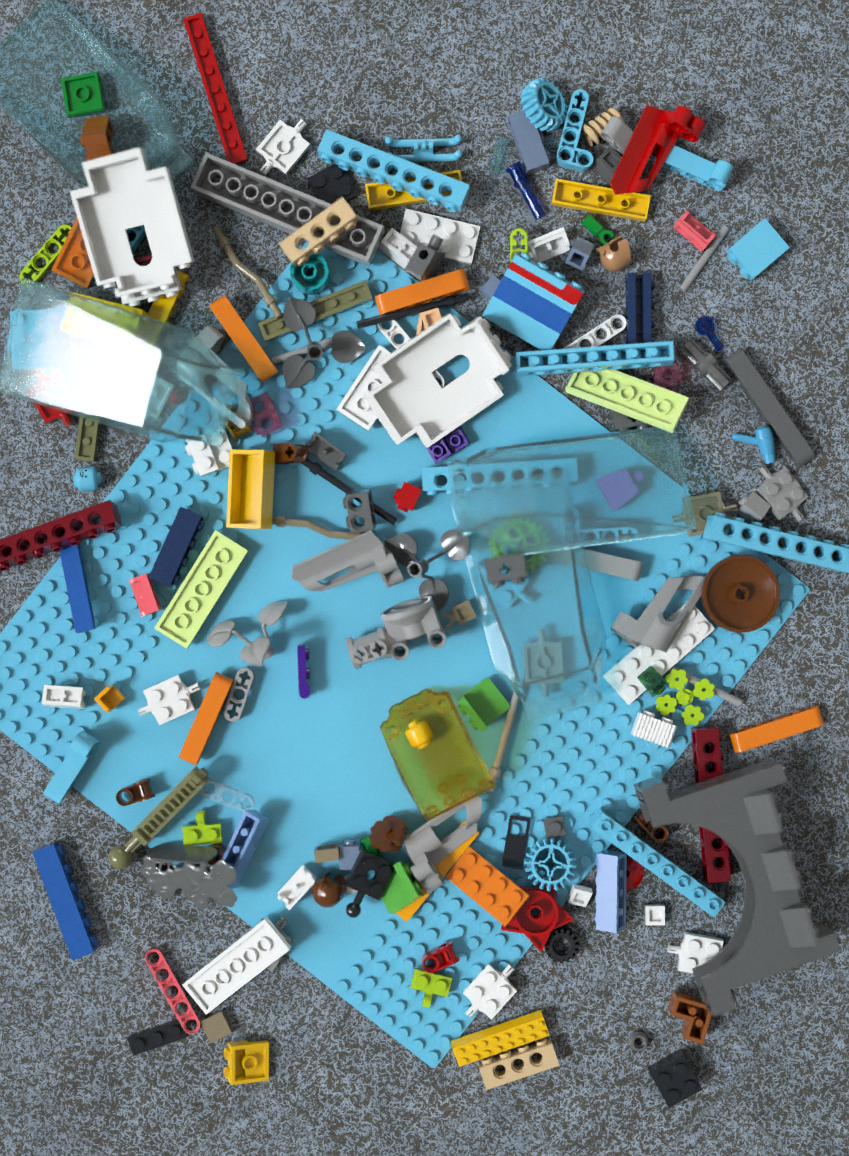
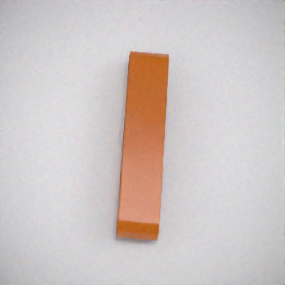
(422, 292)
(243, 339)
(206, 718)
(778, 729)

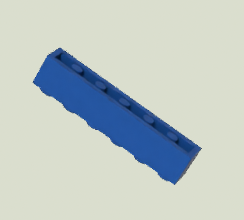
(65, 900)

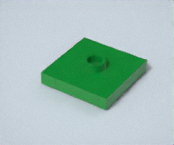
(83, 94)

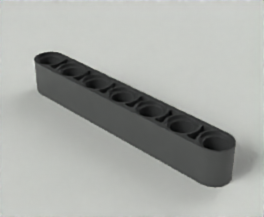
(769, 407)

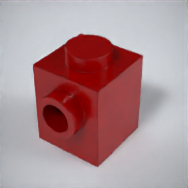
(407, 497)

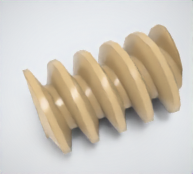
(593, 129)

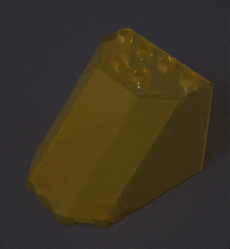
(445, 770)

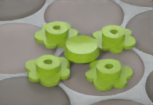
(684, 697)

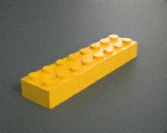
(384, 196)
(600, 200)
(500, 1038)

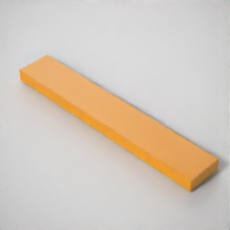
(443, 867)

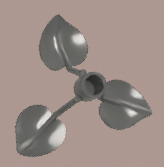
(299, 371)
(404, 549)

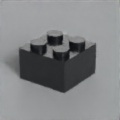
(674, 1078)

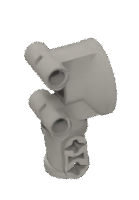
(401, 623)

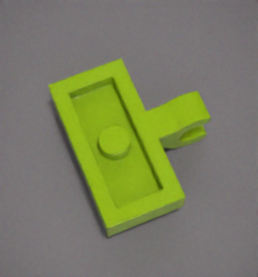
(202, 832)
(431, 984)

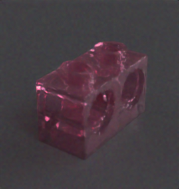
(660, 381)
(268, 413)

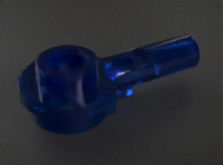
(705, 326)

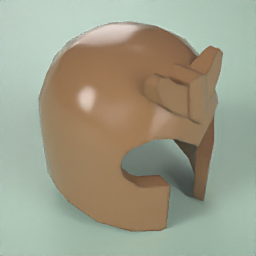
(615, 254)

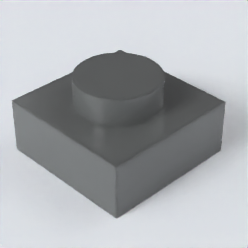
(554, 826)

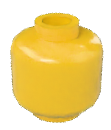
(419, 734)

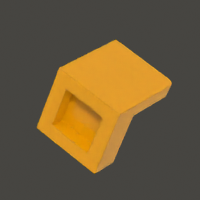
(109, 698)

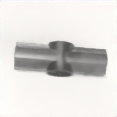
(705, 364)

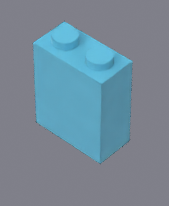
(757, 250)

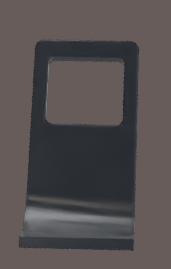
(515, 846)

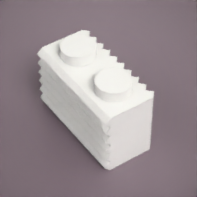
(653, 729)

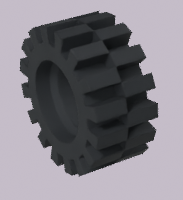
(562, 932)

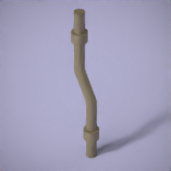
(269, 299)
(282, 521)

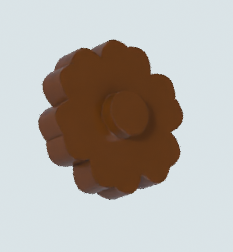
(388, 833)

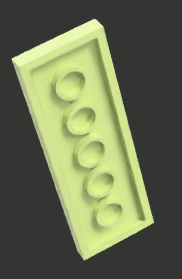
(630, 397)
(201, 589)

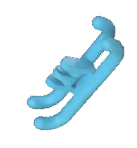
(424, 149)

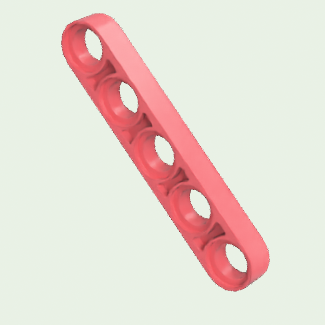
(180, 997)

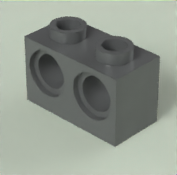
(365, 511)

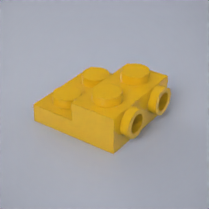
(247, 1062)

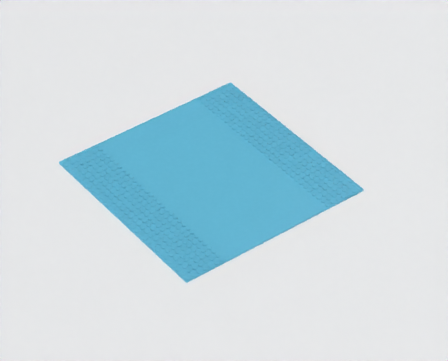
(322, 759)

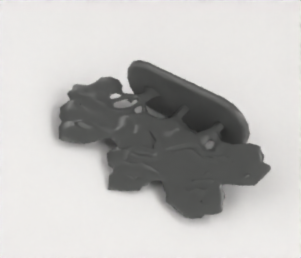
(194, 881)

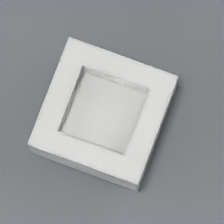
(579, 895)
(655, 914)

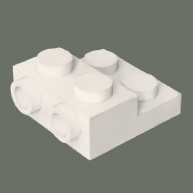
(209, 457)

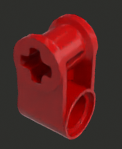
(441, 957)

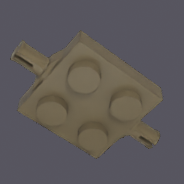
(707, 505)

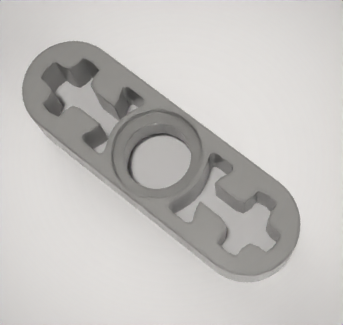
(229, 706)

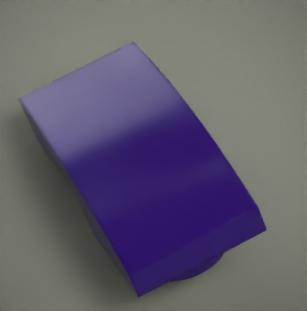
(448, 445)

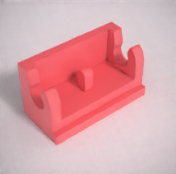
(694, 231)
(145, 594)

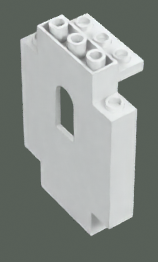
(126, 196)
(412, 398)

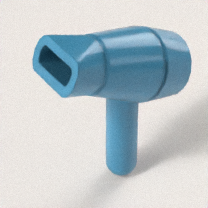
(764, 440)

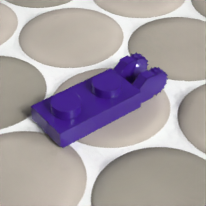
(303, 672)

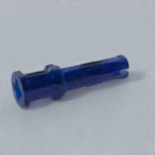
(521, 183)

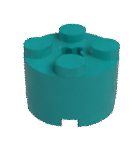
(311, 284)

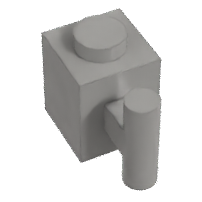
(752, 507)

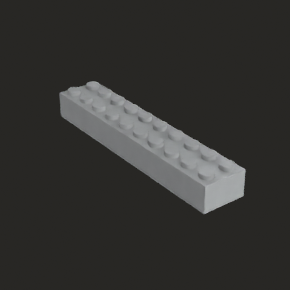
(280, 206)

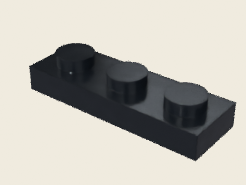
(156, 1037)

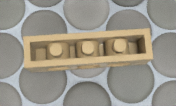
(307, 232)
(512, 1072)

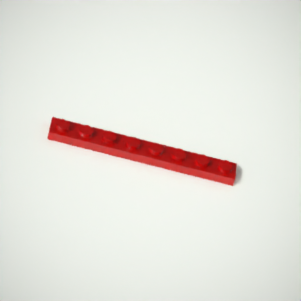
(215, 89)

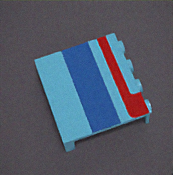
(533, 302)

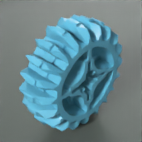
(544, 104)
(567, 865)

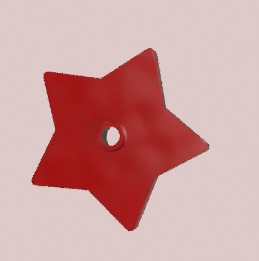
(538, 927)

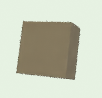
(327, 853)
(216, 1025)

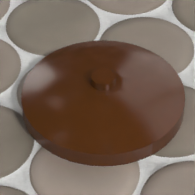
(740, 593)

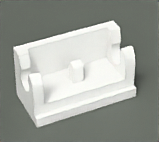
(548, 245)
(397, 248)
(63, 697)
(296, 886)

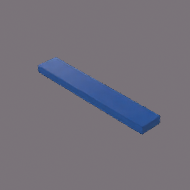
(77, 588)

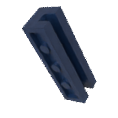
(639, 308)
(176, 547)

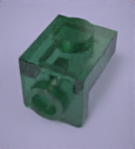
(652, 681)

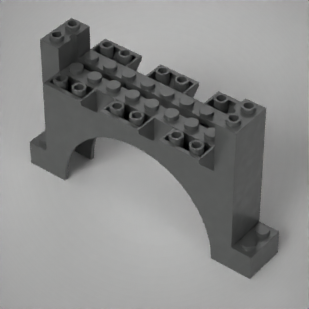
(774, 924)

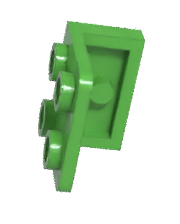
(483, 704)
(401, 889)

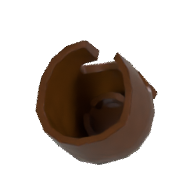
(327, 892)

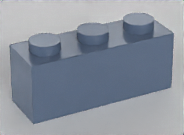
(528, 143)

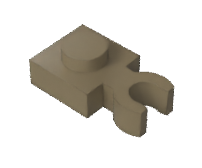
(461, 613)

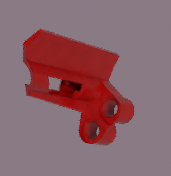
(656, 135)

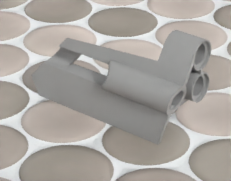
(362, 556)

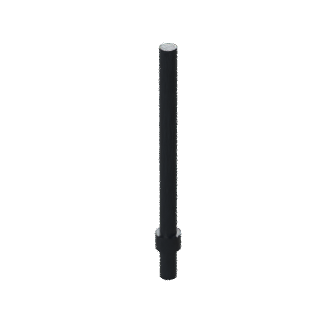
(448, 301)
(315, 468)

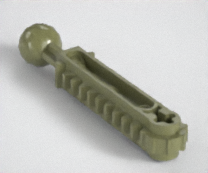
(121, 855)

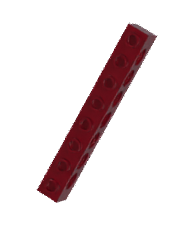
(70, 524)
(700, 736)

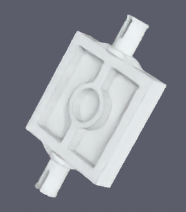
(283, 147)
(169, 699)
(695, 950)
(490, 991)

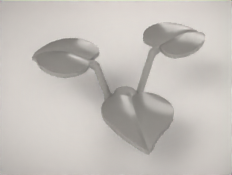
(255, 651)

